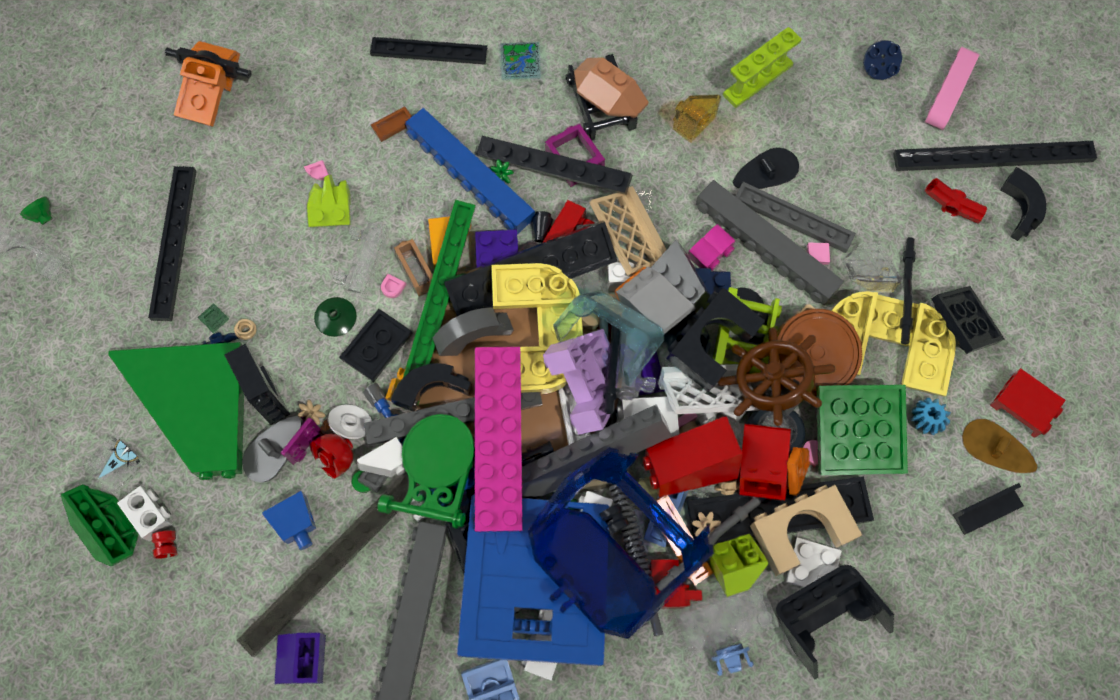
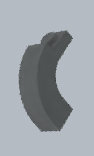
(468, 327)

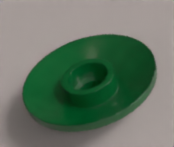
(341, 322)

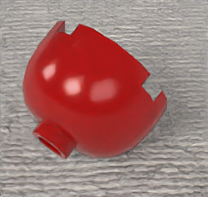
(333, 451)

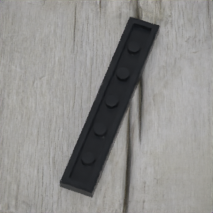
(429, 50)

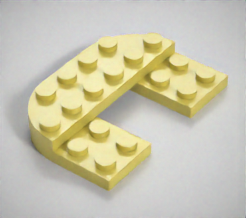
(551, 293)
(930, 345)

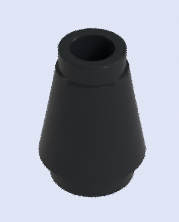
(541, 223)

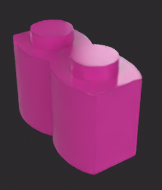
(712, 248)

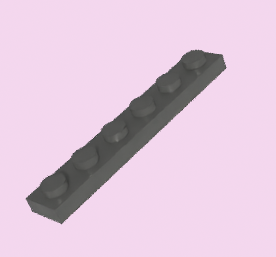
(795, 217)

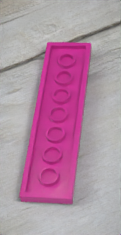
(498, 439)

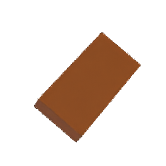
(391, 124)

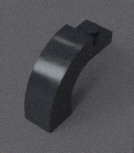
(1030, 198)
(424, 378)

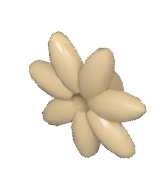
(310, 411)
(705, 520)

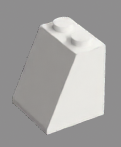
(637, 405)

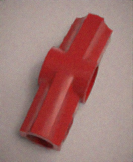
(955, 201)

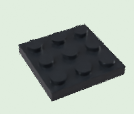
(967, 319)

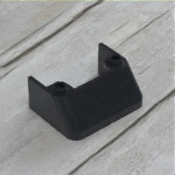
(822, 602)

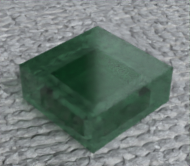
(213, 318)

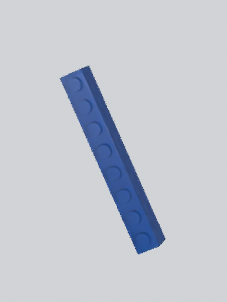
(470, 171)

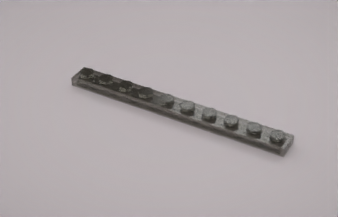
(321, 572)

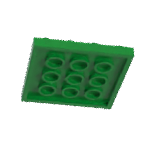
(862, 430)

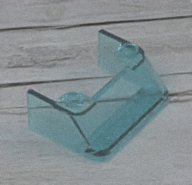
(643, 334)

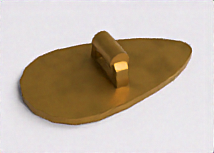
(997, 447)

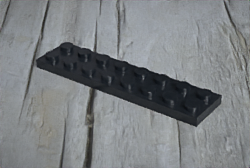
(572, 253)
(851, 489)

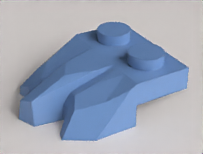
(490, 681)

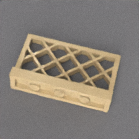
(640, 226)

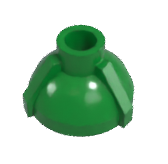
(38, 211)

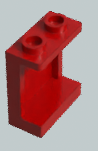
(1029, 402)

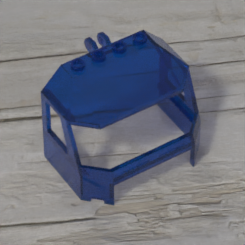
(594, 566)

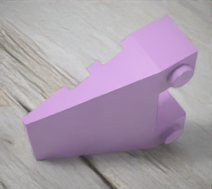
(585, 368)

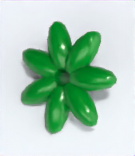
(501, 171)

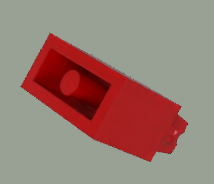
(682, 598)

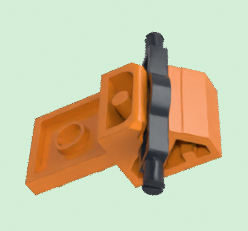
(205, 75)

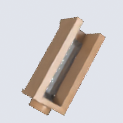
(414, 266)

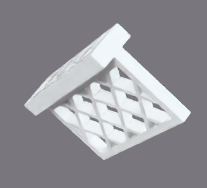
(673, 378)

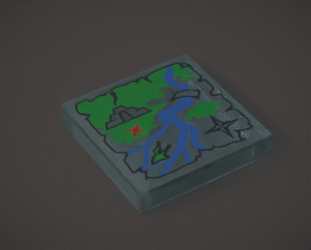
(520, 60)

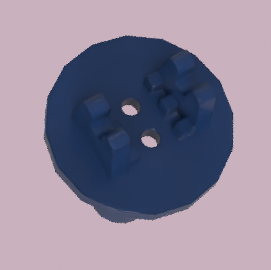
(873, 59)

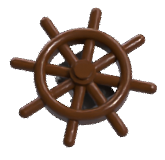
(772, 386)

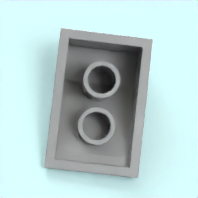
(655, 299)

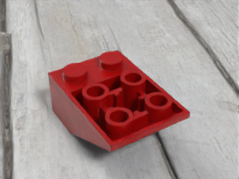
(765, 462)

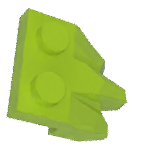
(329, 204)

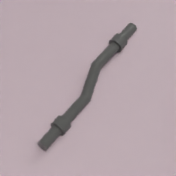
(739, 515)

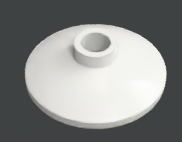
(348, 421)

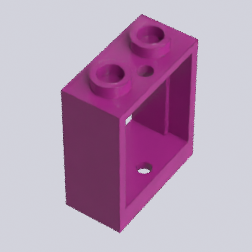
(569, 134)

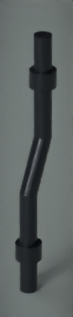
(906, 321)

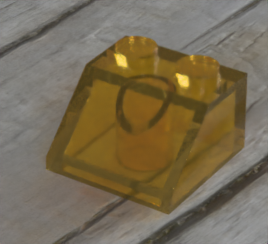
(695, 115)

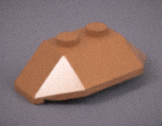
(609, 88)

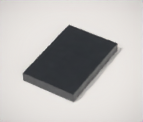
(376, 345)

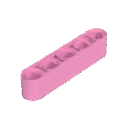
(952, 88)

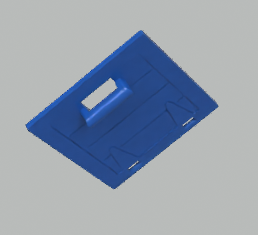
(505, 577)

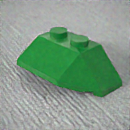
(100, 524)

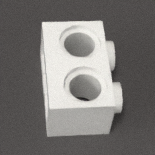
(141, 517)

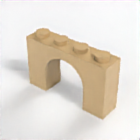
(825, 505)

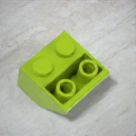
(737, 564)

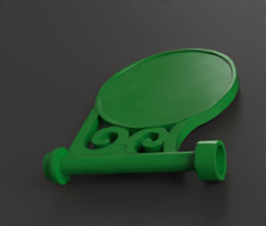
(436, 456)

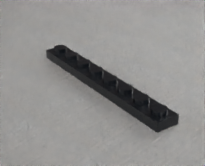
(555, 165)
(172, 244)

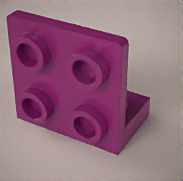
(296, 448)

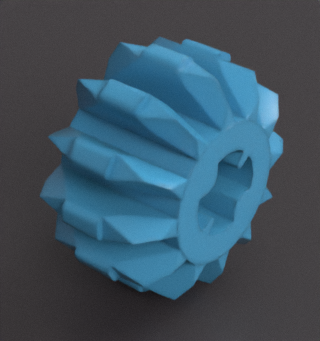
(929, 423)

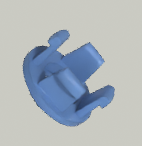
(731, 658)

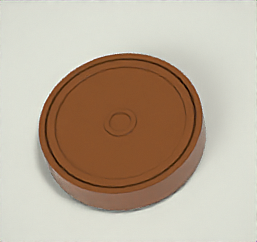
(835, 344)

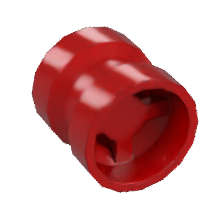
(164, 544)

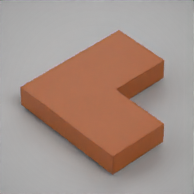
(797, 469)

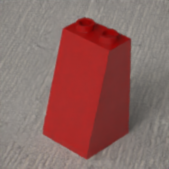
(694, 458)

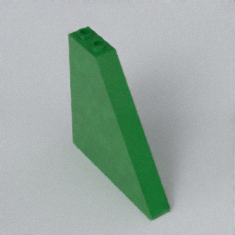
(192, 402)

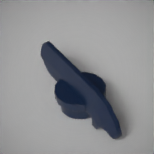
(217, 338)

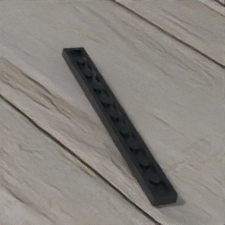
(994, 155)

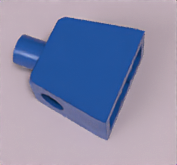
(292, 520)

